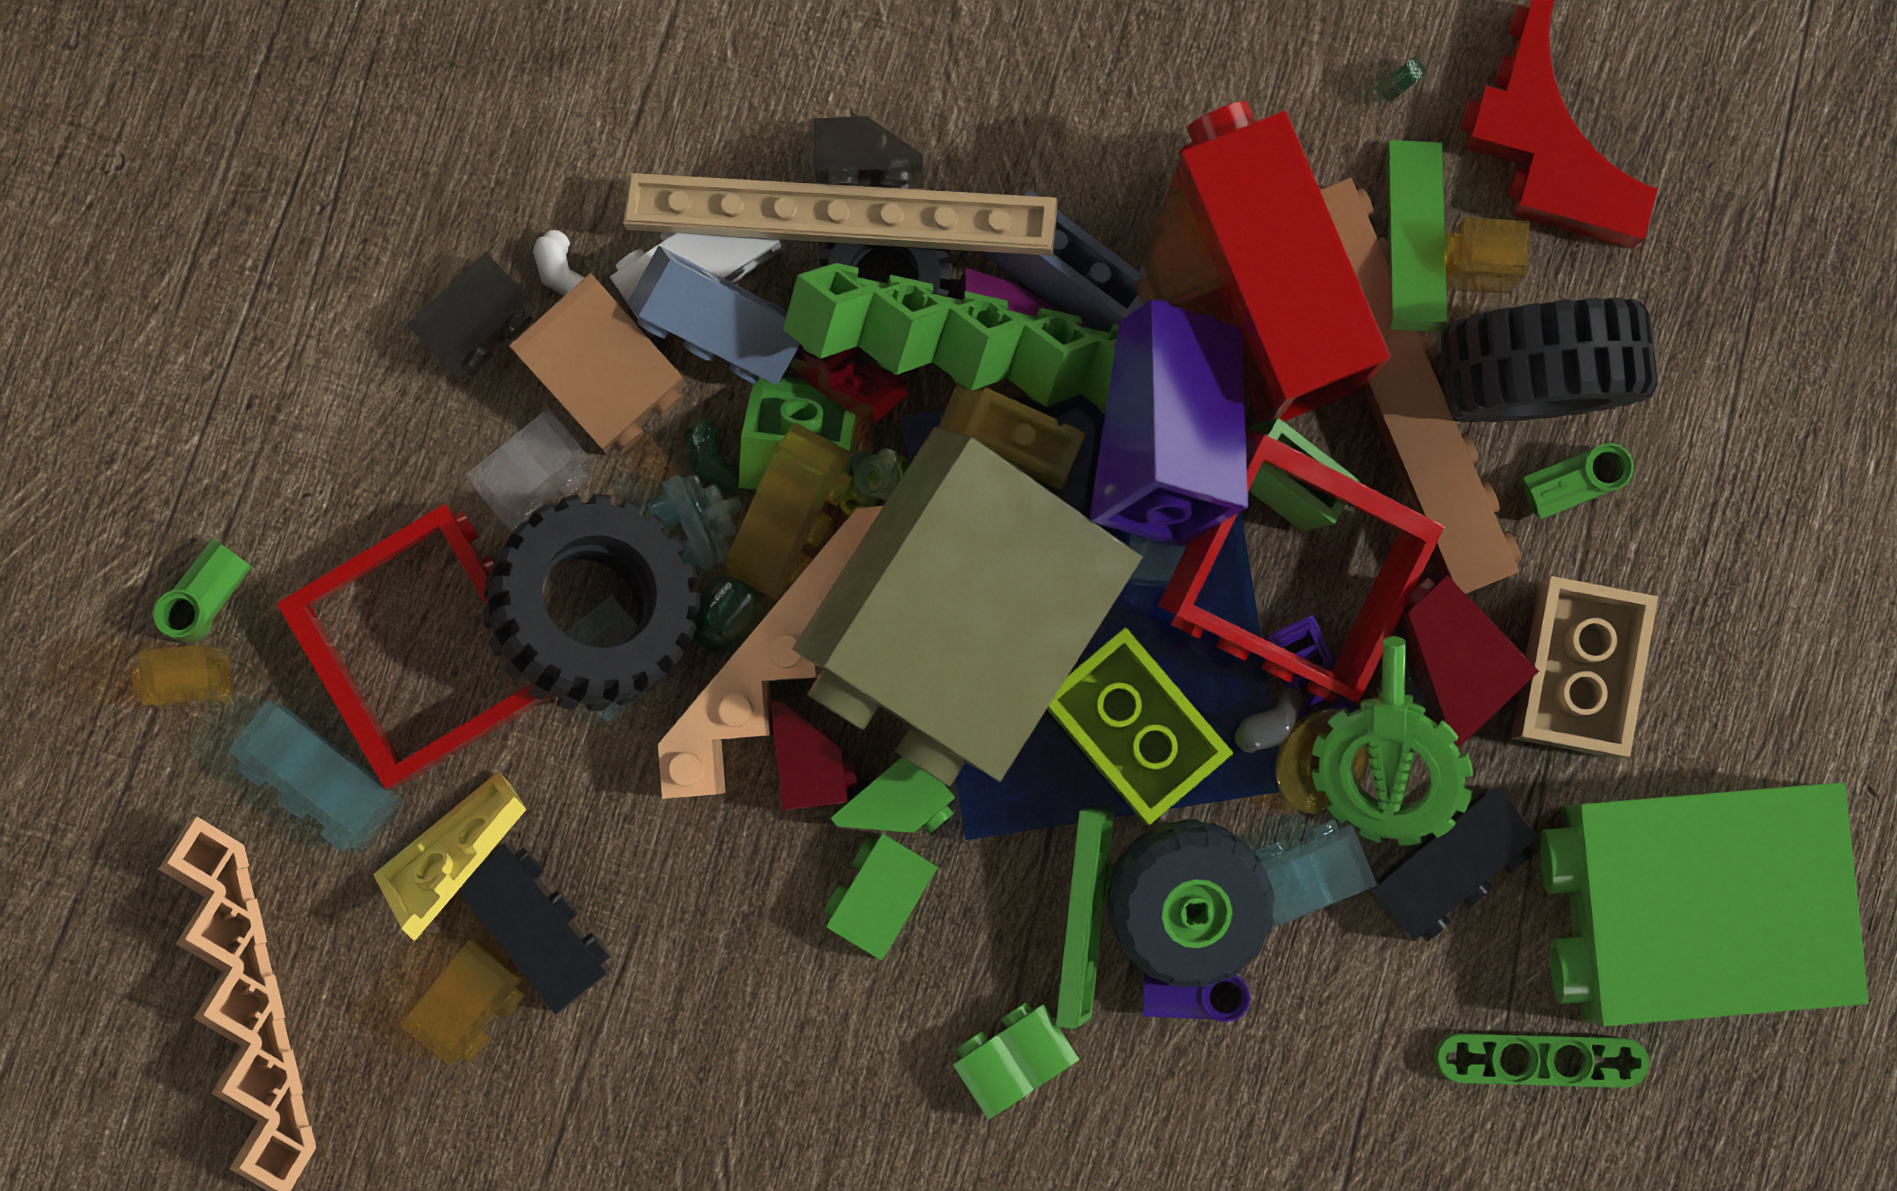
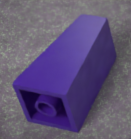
(1172, 427)

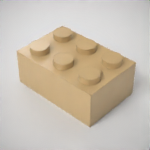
(1590, 664)

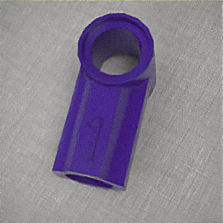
(1189, 1001)

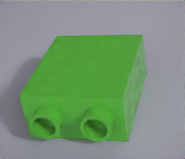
(1706, 905)

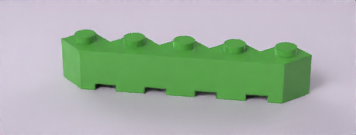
(967, 338)

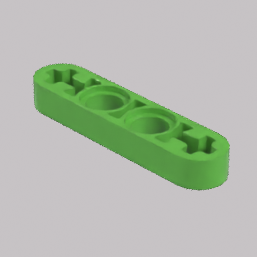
(1541, 1055)

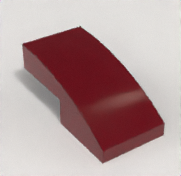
(851, 382)

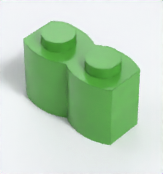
(1013, 1060)

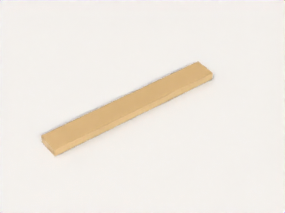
(841, 214)

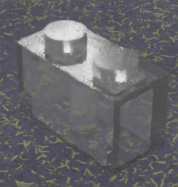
(531, 470)

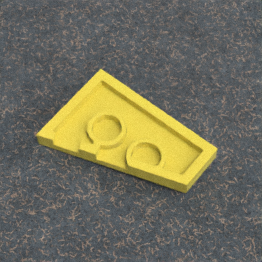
(445, 855)

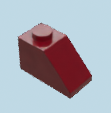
(809, 763)

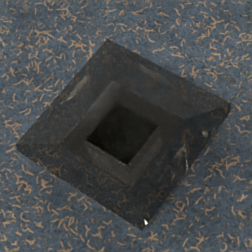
(863, 154)

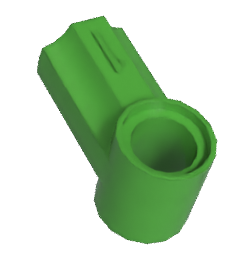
(1574, 481)
(206, 587)

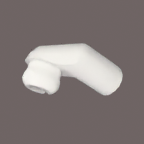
(552, 262)

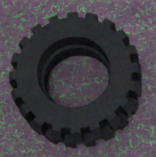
(1549, 360)
(630, 548)

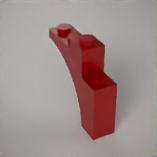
(1528, 124)

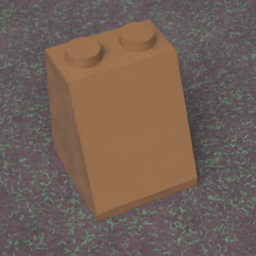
(600, 366)

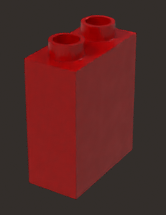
(1279, 263)

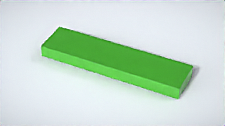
(1416, 236)
(1085, 916)

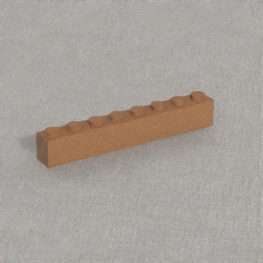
(1415, 420)

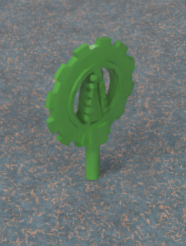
(1393, 733)

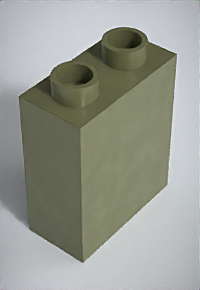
(963, 608)

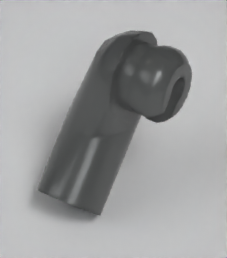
(1271, 726)

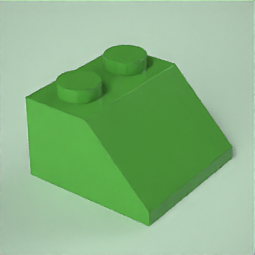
(772, 414)

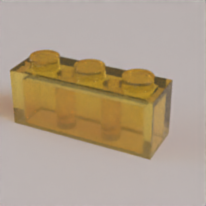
(789, 511)

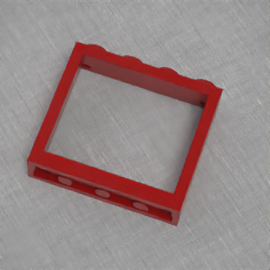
(1382, 606)
(339, 681)

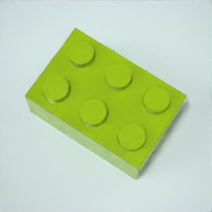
(1137, 727)

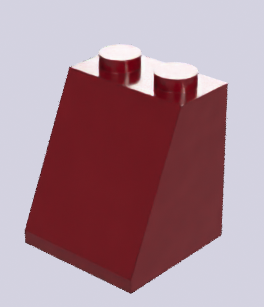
(1459, 657)

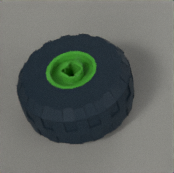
(1186, 873)

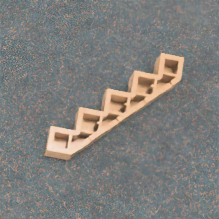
(740, 694)
(243, 1005)

